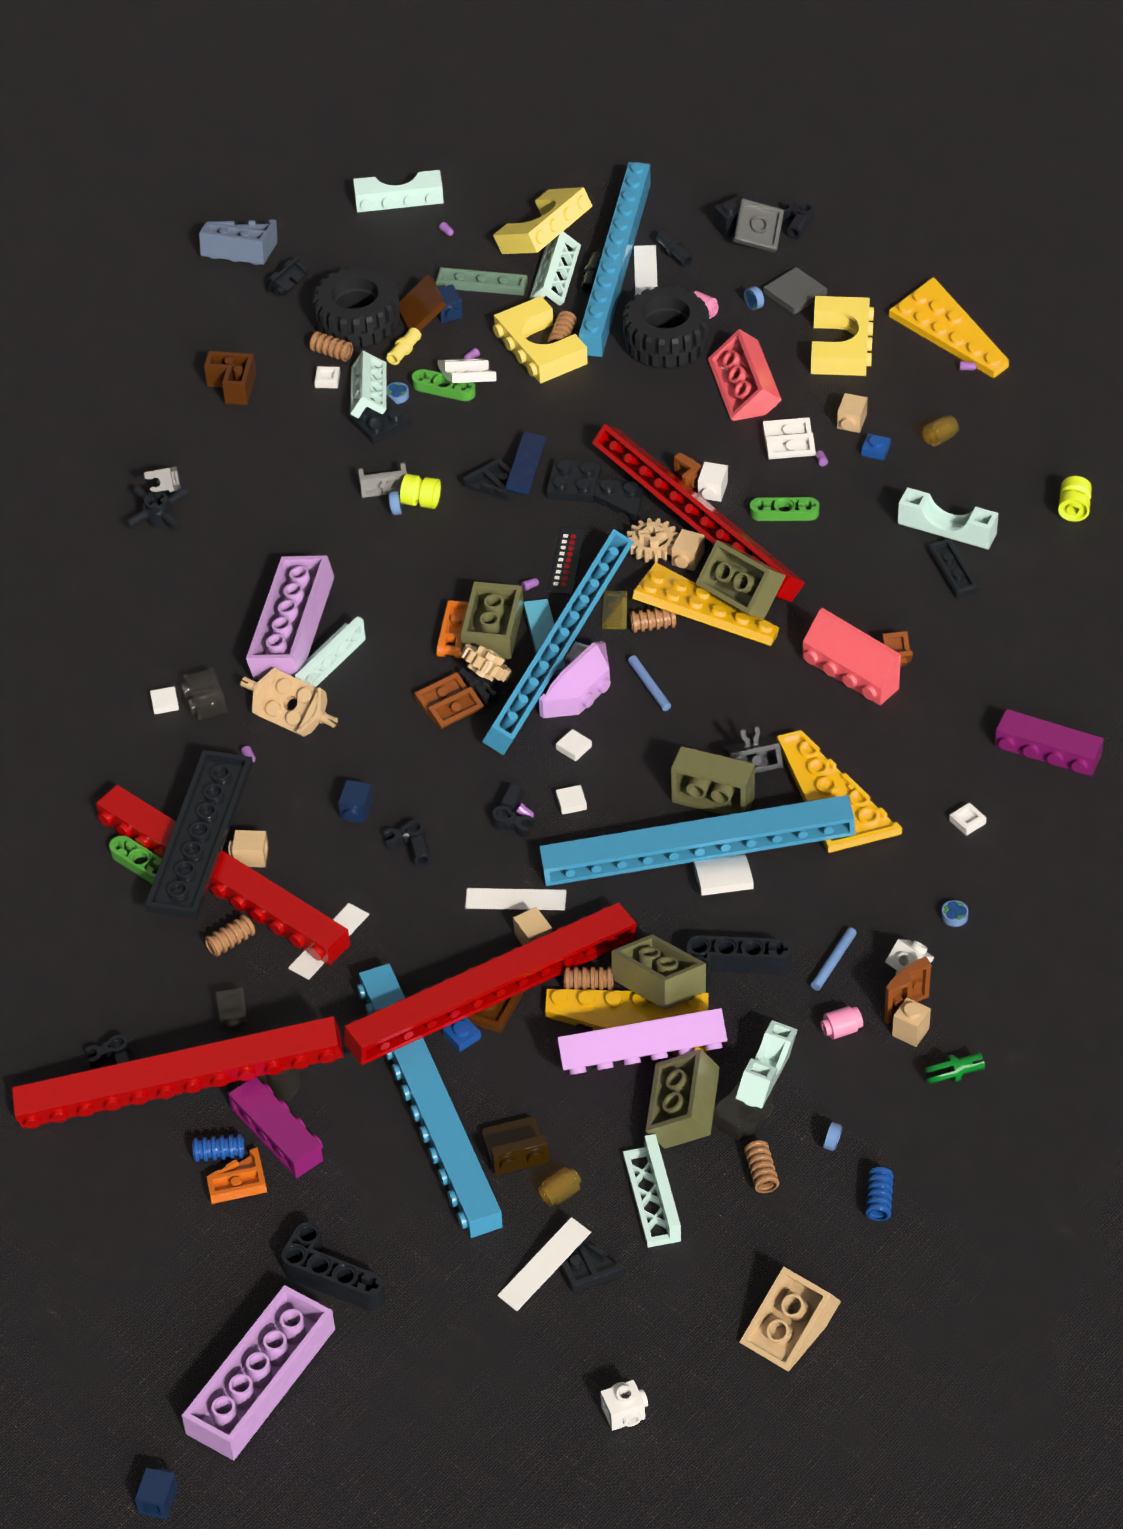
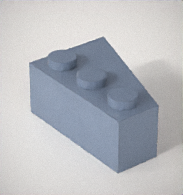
(238, 242)

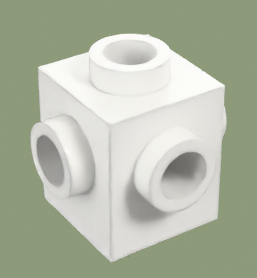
(905, 953)
(623, 1404)

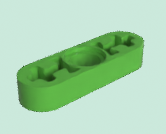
(428, 382)
(801, 514)
(135, 851)

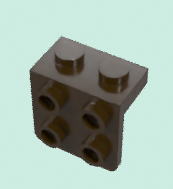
(515, 1145)

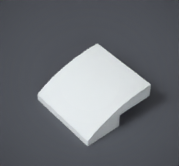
(466, 370)
(788, 438)
(723, 874)

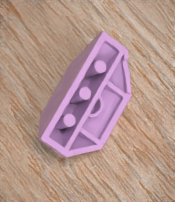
(578, 684)

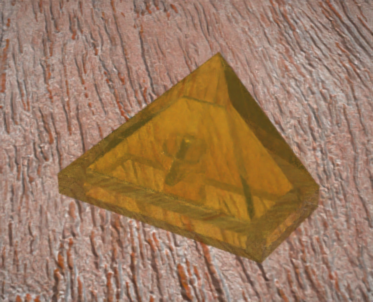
(615, 609)

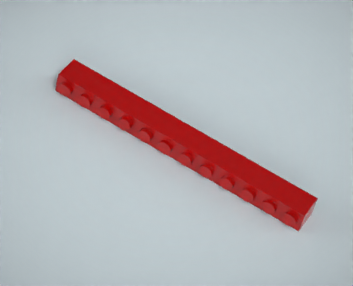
(688, 503)
(232, 880)
(488, 983)
(177, 1072)

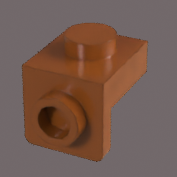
(687, 470)
(899, 642)

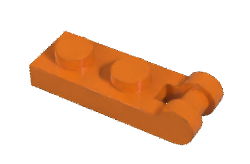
(452, 629)

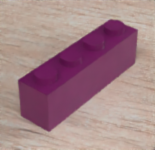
(1049, 742)
(276, 1127)

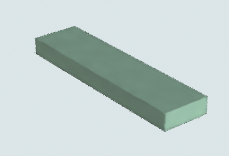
(483, 281)

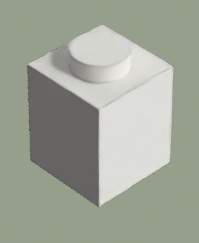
(713, 481)

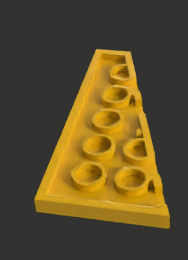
(941, 320)
(681, 596)
(820, 779)
(614, 1008)

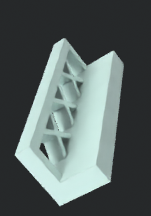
(552, 263)
(363, 382)
(332, 652)
(661, 1188)

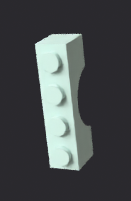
(375, 195)
(921, 512)
(766, 1067)

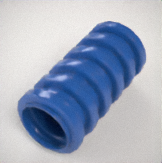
(218, 1147)
(879, 1194)

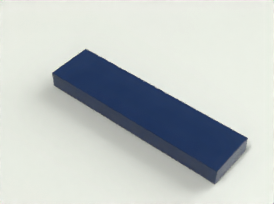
(526, 463)

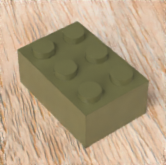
(740, 579)
(493, 617)
(712, 782)
(659, 971)
(683, 1099)

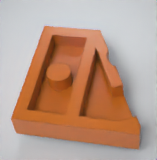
(237, 1179)

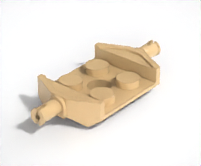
(276, 690)

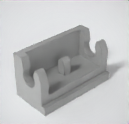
(167, 478)
(381, 483)

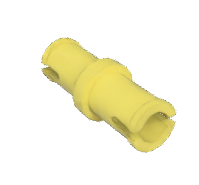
(404, 346)

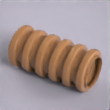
(562, 327)
(331, 346)
(652, 619)
(230, 935)
(588, 978)
(761, 1166)

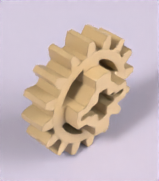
(652, 539)
(486, 662)

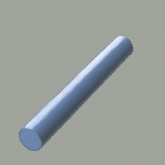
(649, 683)
(833, 959)

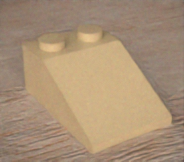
(789, 1319)

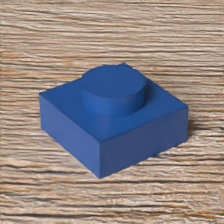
(876, 446)
(462, 1034)

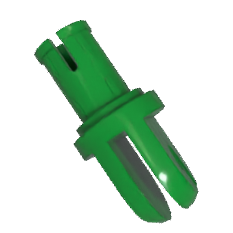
(956, 1067)

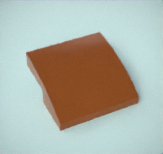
(448, 700)
(910, 983)

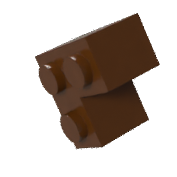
(233, 373)

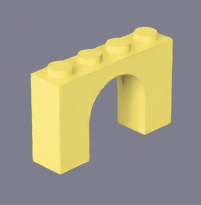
(558, 211)
(847, 356)
(541, 360)

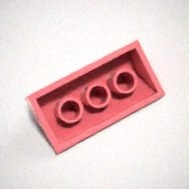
(744, 377)
(852, 657)

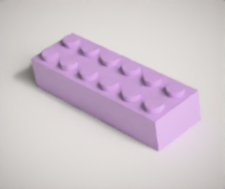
(290, 615)
(642, 1039)
(258, 1372)

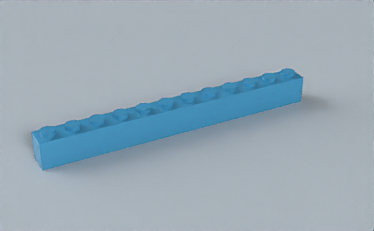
(615, 258)
(557, 642)
(697, 840)
(436, 1114)

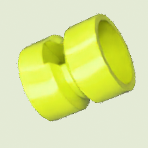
(420, 491)
(1075, 498)

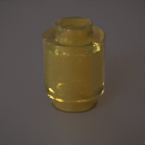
(940, 430)
(560, 1186)

